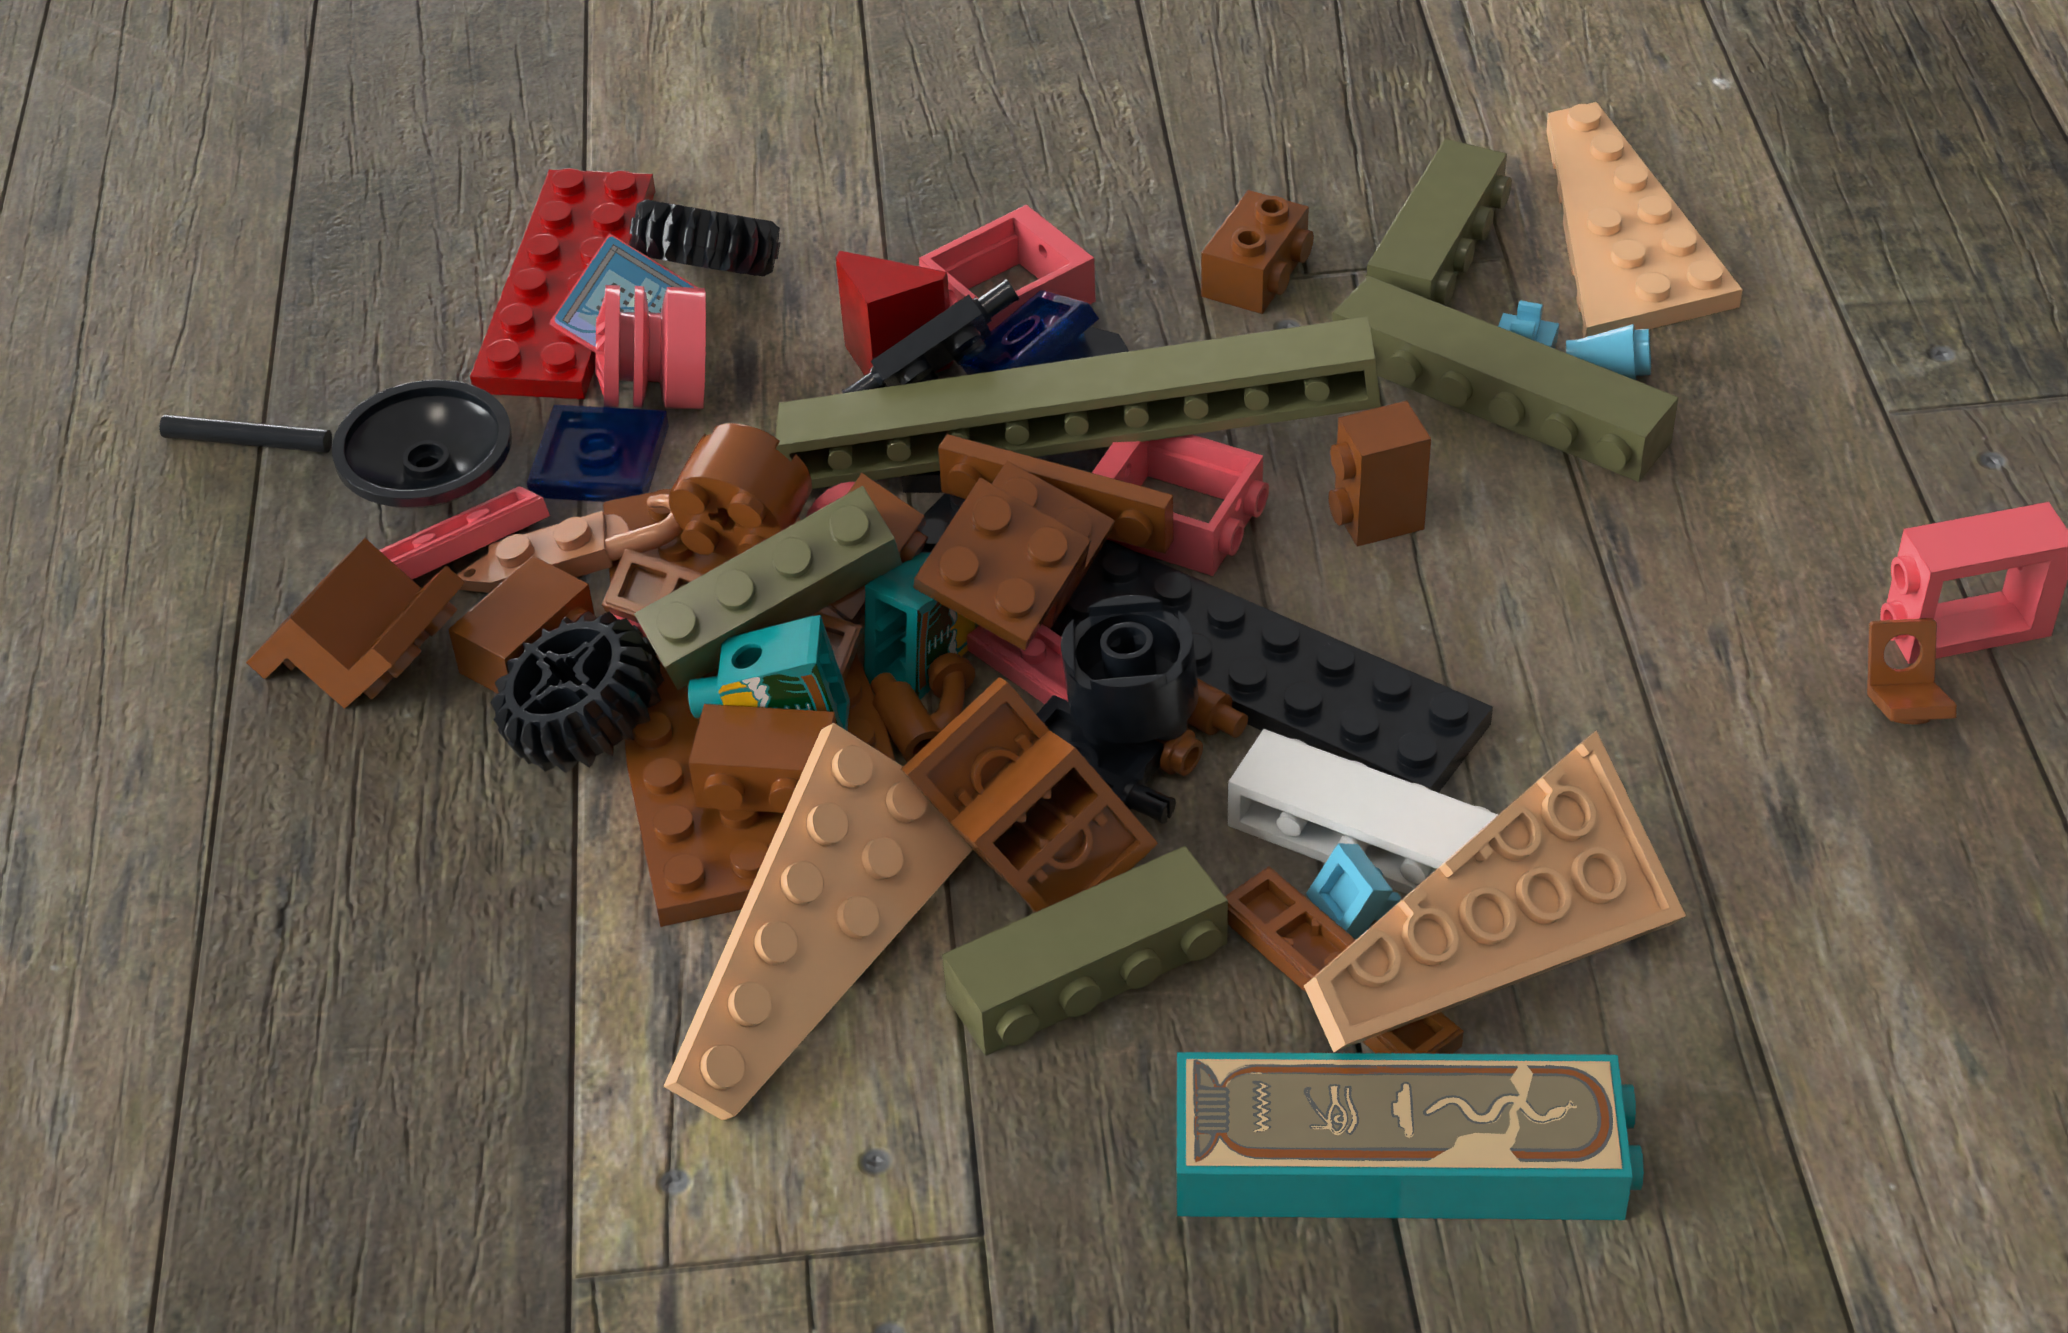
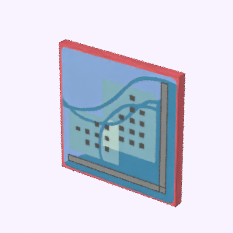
(612, 265)

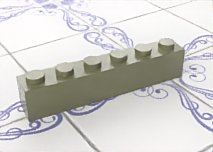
(1514, 380)

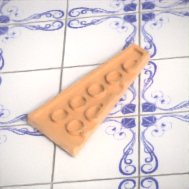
(1625, 234)
(830, 896)
(1523, 896)

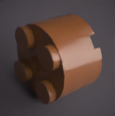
(737, 491)

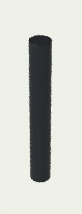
(245, 433)

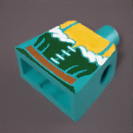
(908, 628)
(777, 668)

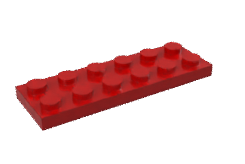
(564, 233)

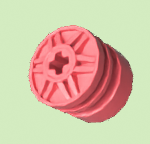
(653, 347)

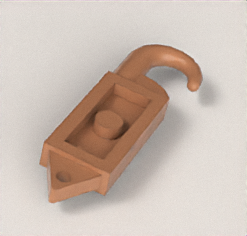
(574, 546)

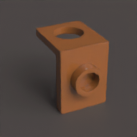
(1910, 692)

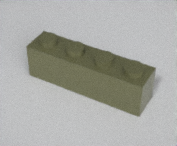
(1443, 221)
(771, 584)
(1085, 950)

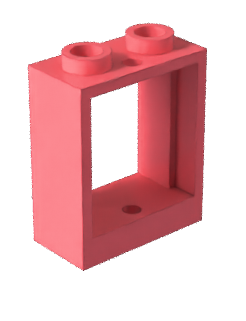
(1012, 240)
(1202, 467)
(2023, 539)

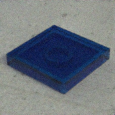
(1033, 333)
(598, 453)

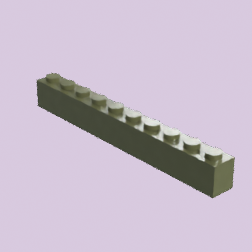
(1087, 401)

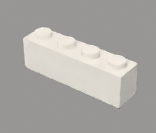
(1320, 799)

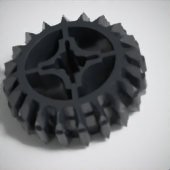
(705, 238)
(577, 691)

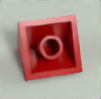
(885, 303)

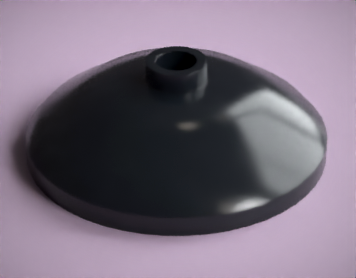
(422, 443)

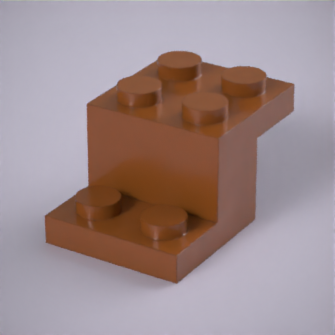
(1014, 554)
(359, 625)
(1027, 800)

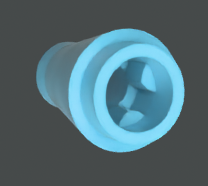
(1618, 350)

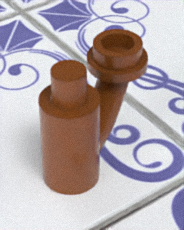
(905, 714)
(1211, 714)

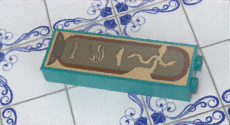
(1405, 1136)

